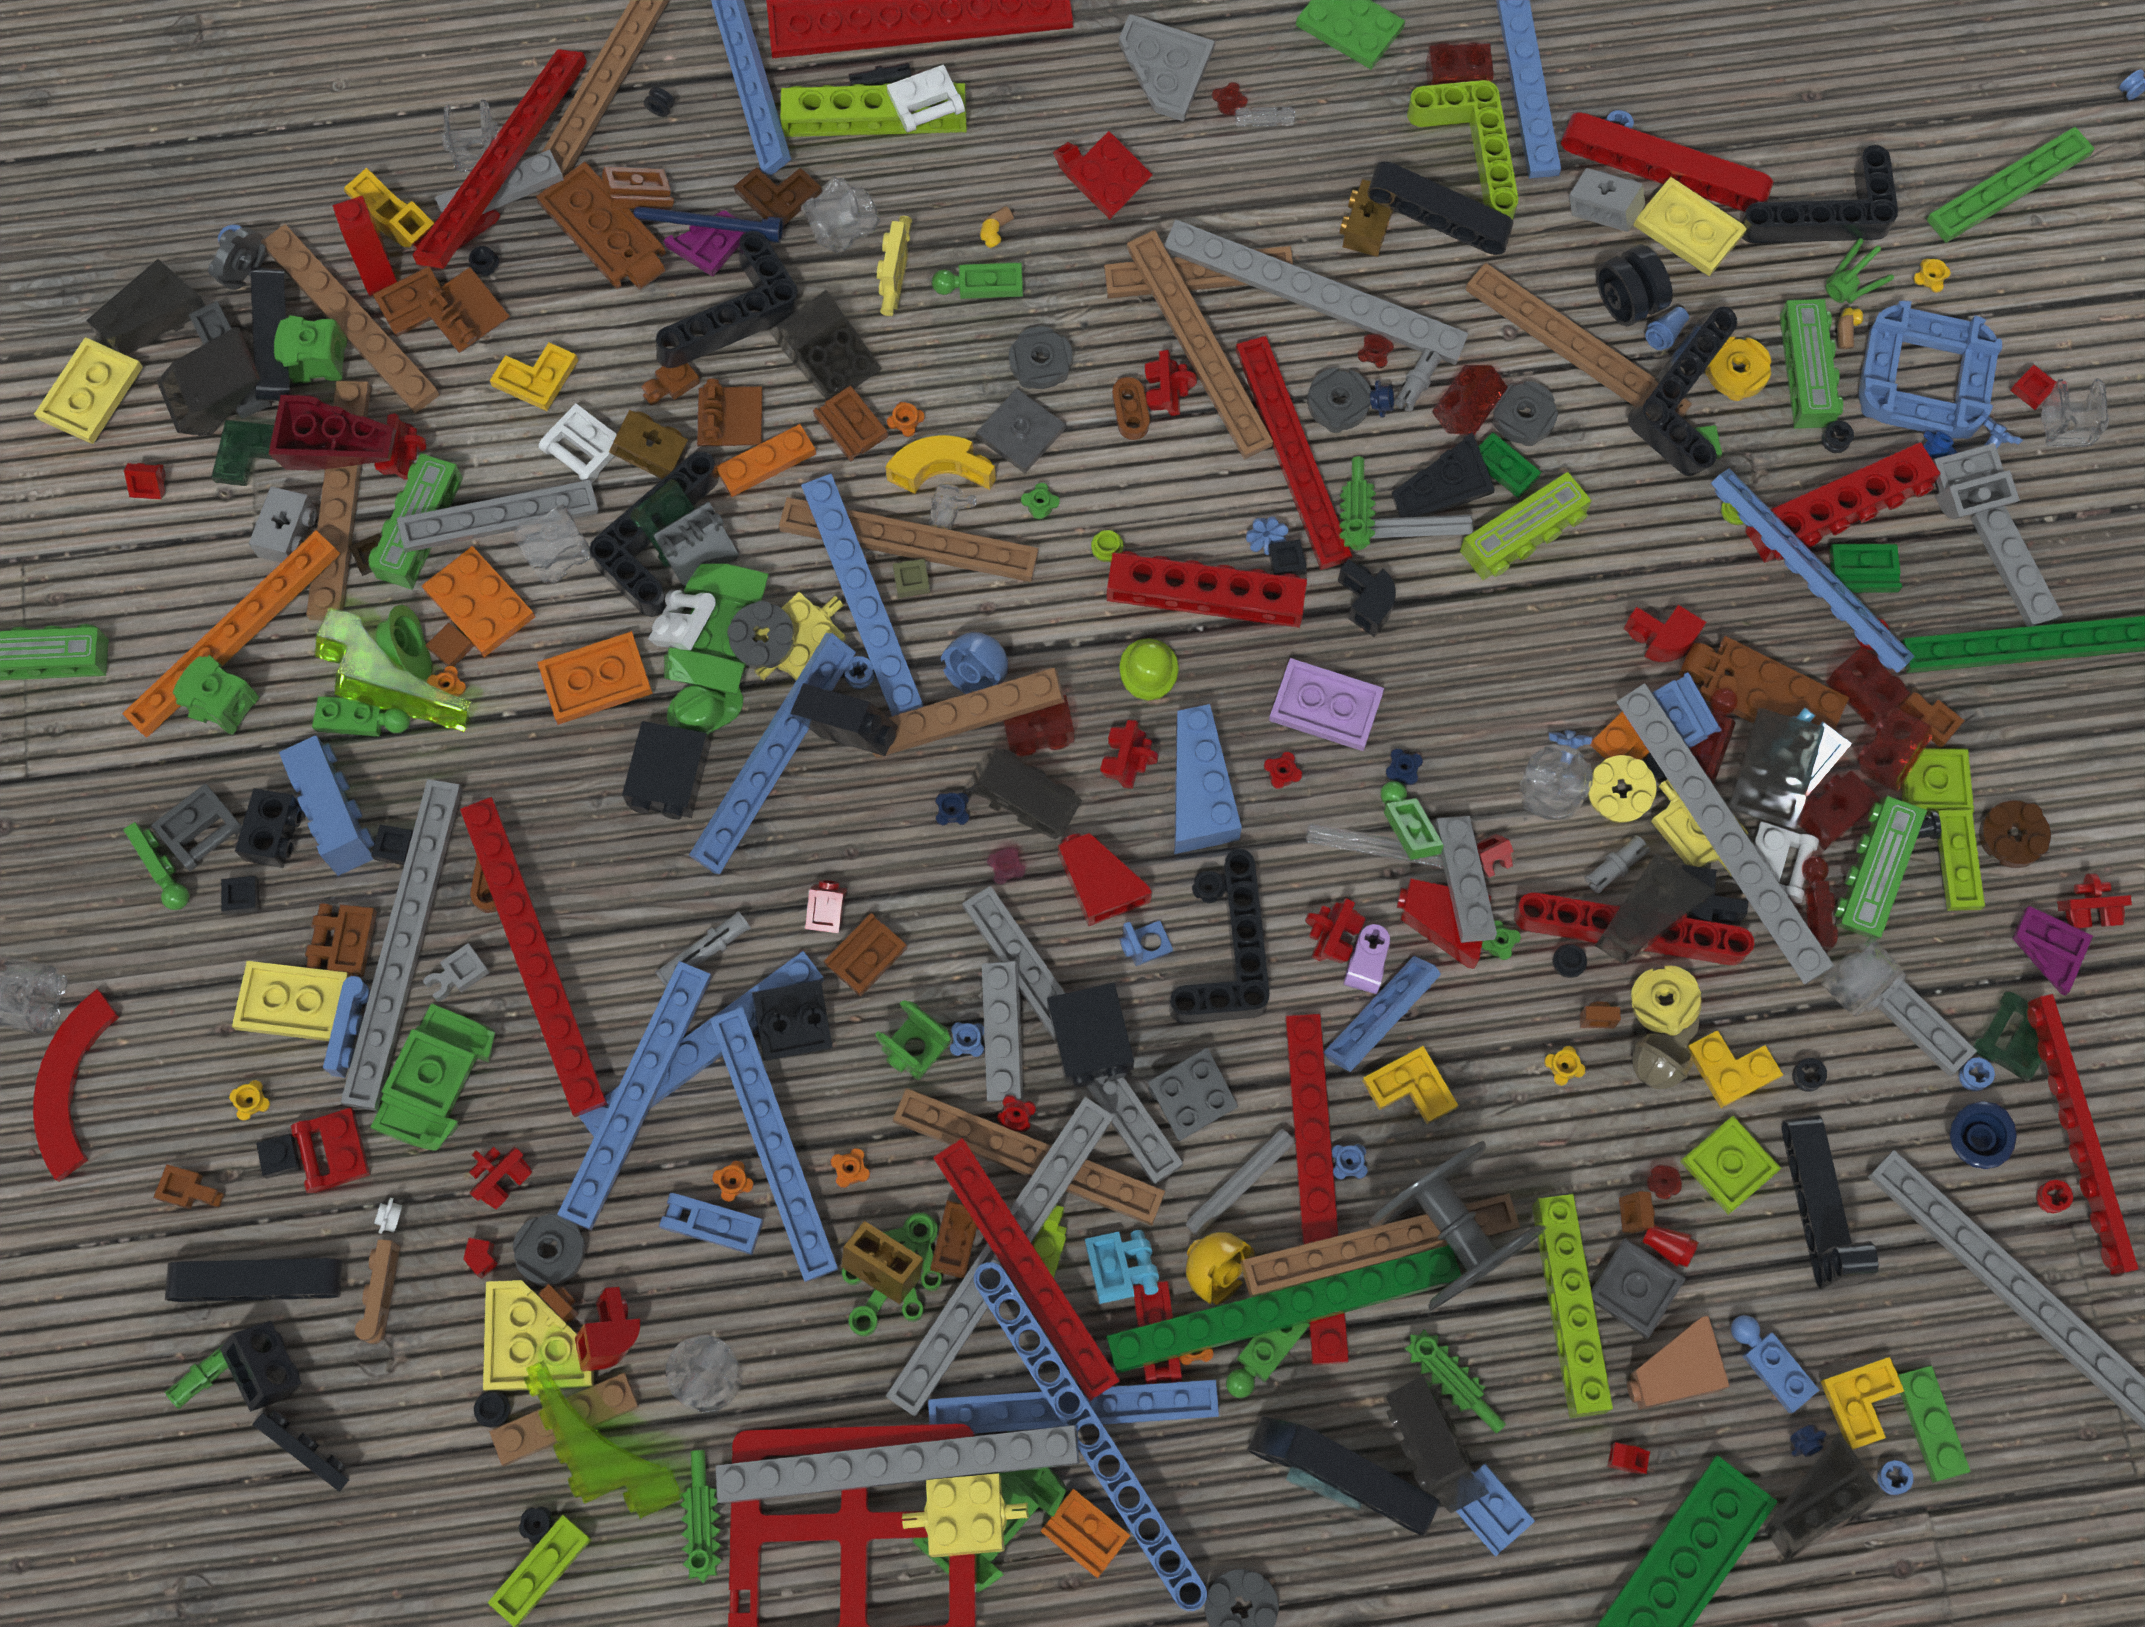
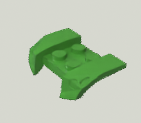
(711, 657)
(431, 1077)
(1037, 1488)

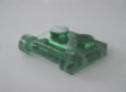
(669, 504)
(2021, 1051)

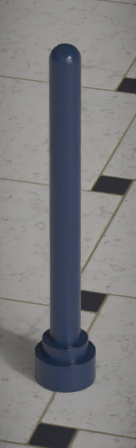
(771, 228)

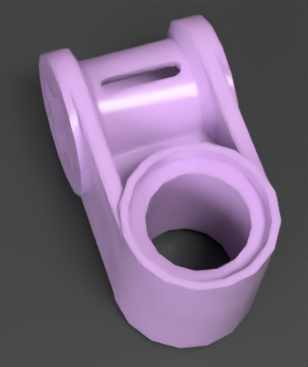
(1367, 964)

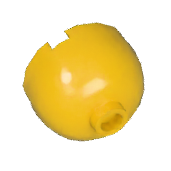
(1215, 1266)

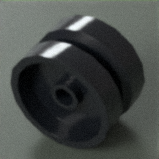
(1634, 285)

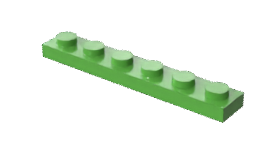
(2010, 184)

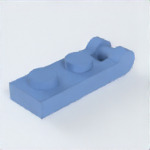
(346, 1026)
(712, 1223)

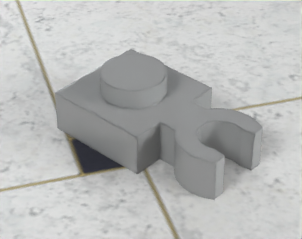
(461, 969)

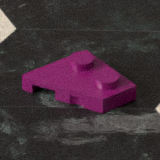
(706, 246)
(2052, 947)

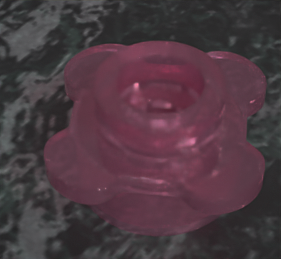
(1008, 856)

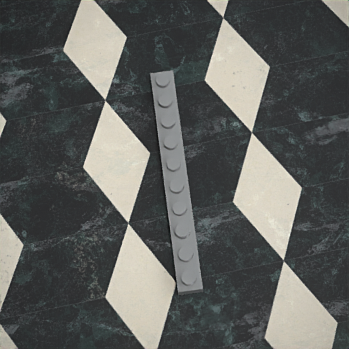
(1314, 291)
(1725, 834)
(401, 945)
(1038, 984)
(1031, 1212)
(2013, 1284)
(897, 1464)

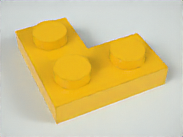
(538, 383)
(1415, 1077)
(1729, 1077)
(1852, 1400)

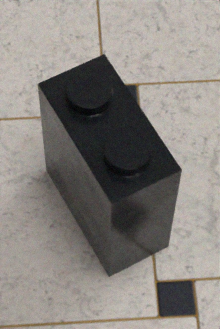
(844, 719)
(666, 770)
(1090, 1035)

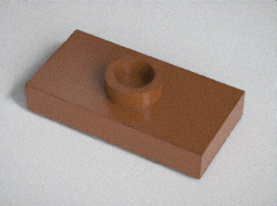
(954, 1241)

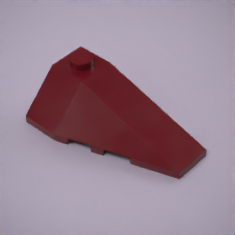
(325, 436)

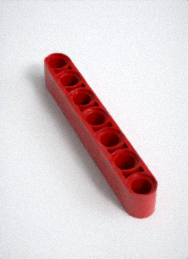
(1662, 159)
(1583, 929)

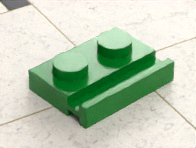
(1867, 567)

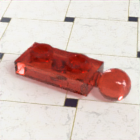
(1712, 750)
(1819, 902)

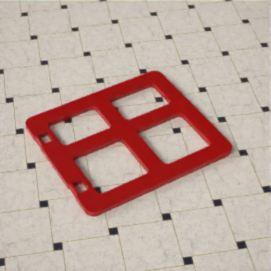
(851, 1526)

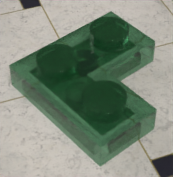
(237, 448)

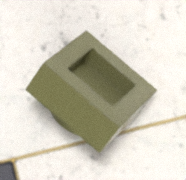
(911, 578)

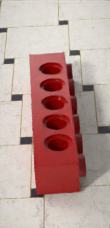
(1910, 464)
(1218, 602)

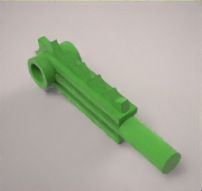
(1357, 508)
(1465, 1391)
(700, 1519)

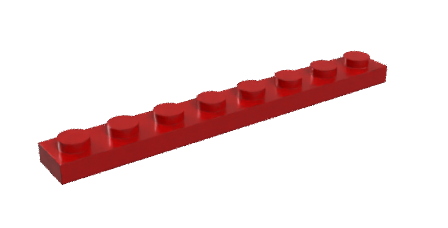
(1293, 452)
(2084, 1146)
(1026, 1269)

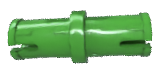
(197, 1379)

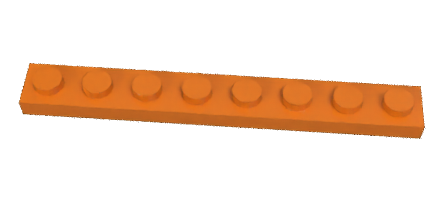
(236, 627)

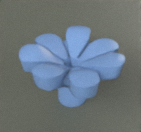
(1998, 434)
(1265, 533)
(1570, 739)

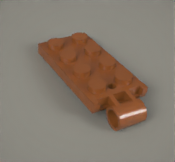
(603, 232)
(1760, 683)

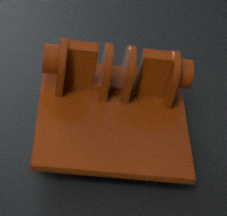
(464, 309)
(729, 415)

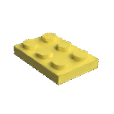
(1690, 226)
(88, 390)
(288, 1000)

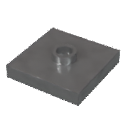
(1020, 430)
(1636, 1288)

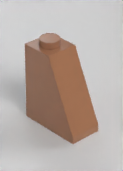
(1680, 1369)

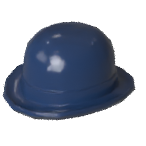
(1983, 1135)

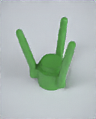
(1843, 285)

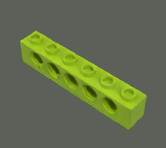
(858, 116)
(1572, 1307)

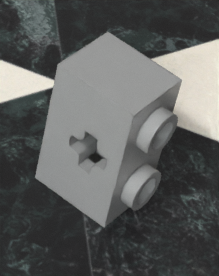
(1607, 199)
(282, 524)

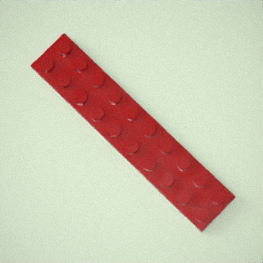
(850, 25)

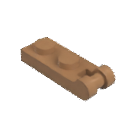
(379, 1292)

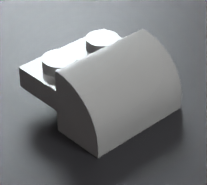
(1973, 482)

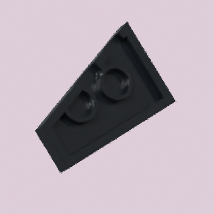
(1447, 483)
(302, 1448)

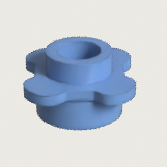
(959, 1033)
(1356, 1154)

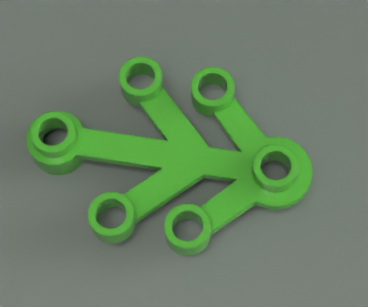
(914, 1243)

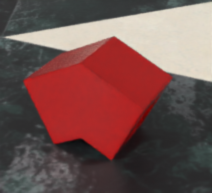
(1067, 156)
(479, 1256)
(1628, 1458)

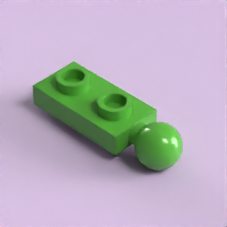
(981, 280)
(356, 717)
(1410, 822)
(161, 868)
(1262, 1358)

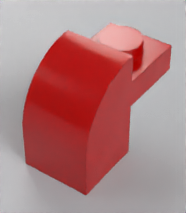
(1667, 640)
(608, 1341)

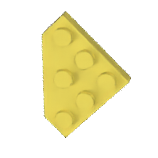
(522, 1333)

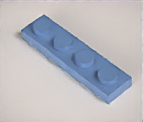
(1382, 1013)

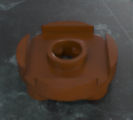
(2027, 819)

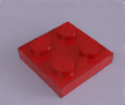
(1109, 175)

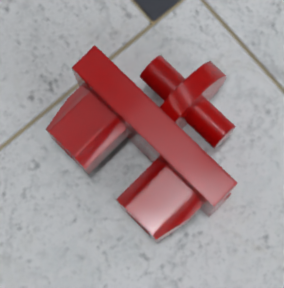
(1173, 381)
(404, 450)
(1133, 755)
(2079, 910)
(1340, 918)
(487, 1189)

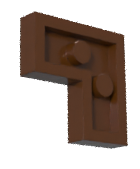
(779, 200)

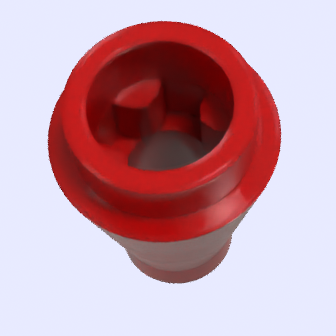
(1672, 1245)

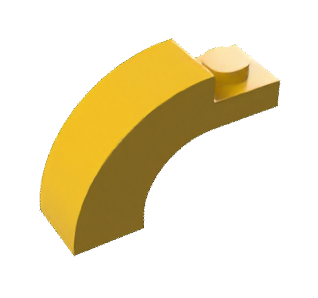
(393, 217)
(936, 456)

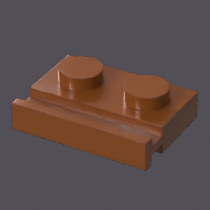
(637, 187)
(402, 299)
(850, 423)
(865, 954)

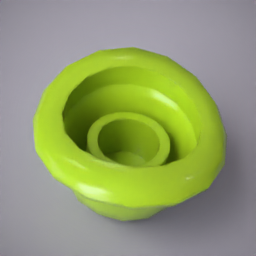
(1148, 669)

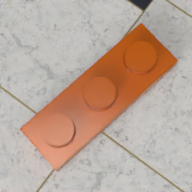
(765, 460)

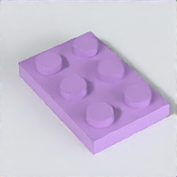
(1326, 704)

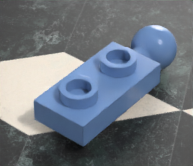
(1774, 1364)

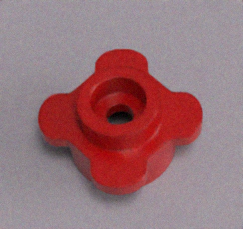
(1280, 779)
(1016, 1122)

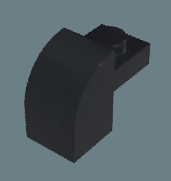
(1375, 596)
(1719, 908)

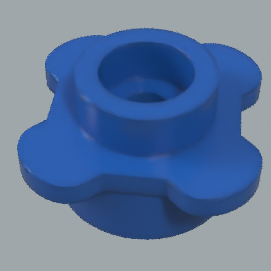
(1938, 444)

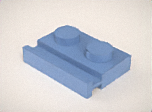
(1687, 710)
(1496, 1516)

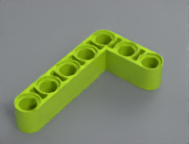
(1478, 114)

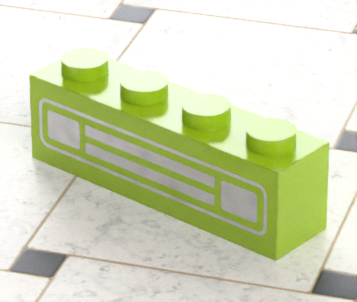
(1526, 526)

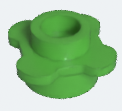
(1043, 509)
(1502, 950)

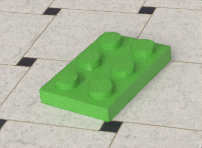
(1352, 27)

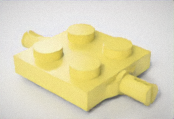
(893, 267)
(810, 627)
(1683, 832)
(965, 1515)

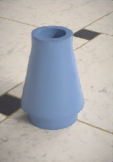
(1665, 330)

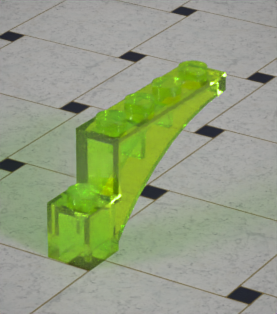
(377, 680)
(593, 1459)

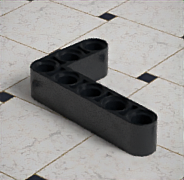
(1832, 213)
(736, 311)
(1677, 385)
(626, 548)
(1241, 950)
(1832, 1254)
(1345, 1471)

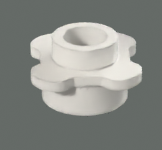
(388, 1216)

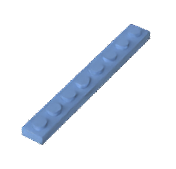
(752, 85)
(1529, 88)
(1819, 577)
(862, 595)
(767, 759)
(701, 1046)
(634, 1096)
(773, 1144)
(1112, 1406)

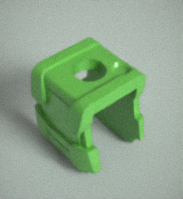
(310, 348)
(214, 694)
(918, 1026)

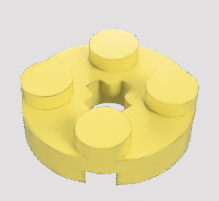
(1637, 801)
(1669, 1018)

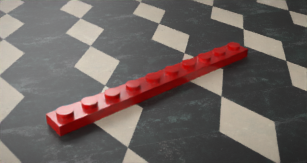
(499, 159)
(533, 957)
(1314, 1165)

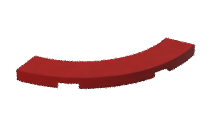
(57, 1080)

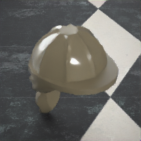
(1663, 1058)

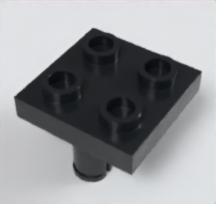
(792, 1020)

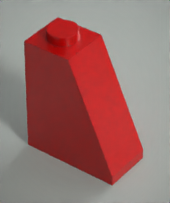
(365, 244)
(1100, 879)
(1431, 913)

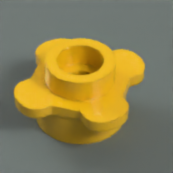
(1936, 268)
(1568, 1056)
(242, 1093)

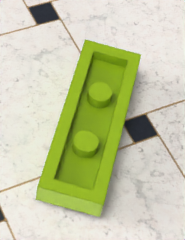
(1960, 861)
(539, 1571)

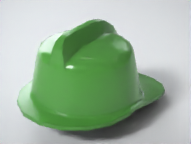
(404, 641)
(703, 709)

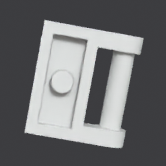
(922, 91)
(587, 435)
(679, 629)
(1773, 846)

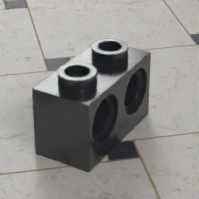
(260, 827)
(253, 1368)

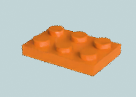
(478, 601)
(594, 678)

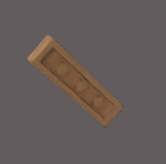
(594, 1404)

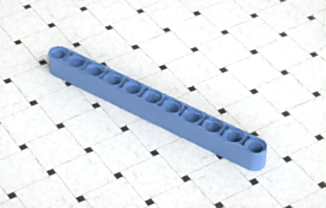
(1103, 1446)

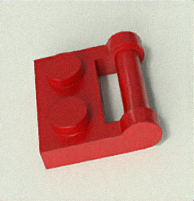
(342, 1149)

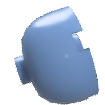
(975, 662)

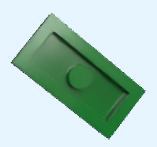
(1508, 465)

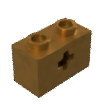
(1367, 223)
(632, 447)
(882, 1262)

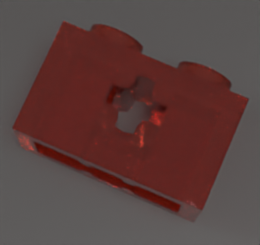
(1056, 724)
(1851, 798)

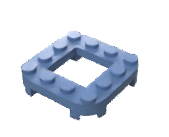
(1975, 381)

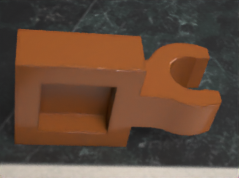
(670, 381)
(1941, 718)
(183, 1187)

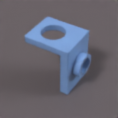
(1132, 944)

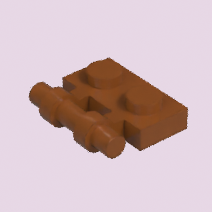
(350, 940)

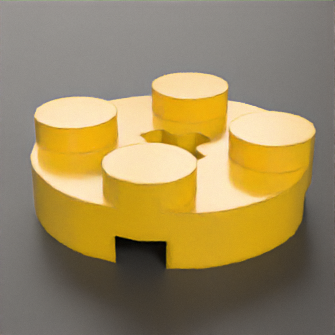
(1737, 384)

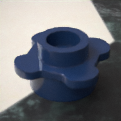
(1382, 398)
(1401, 775)
(949, 800)
(1807, 1441)

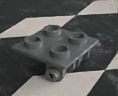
(695, 541)
(1192, 1094)

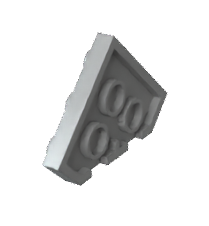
(1165, 63)

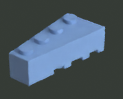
(1203, 792)
(325, 802)

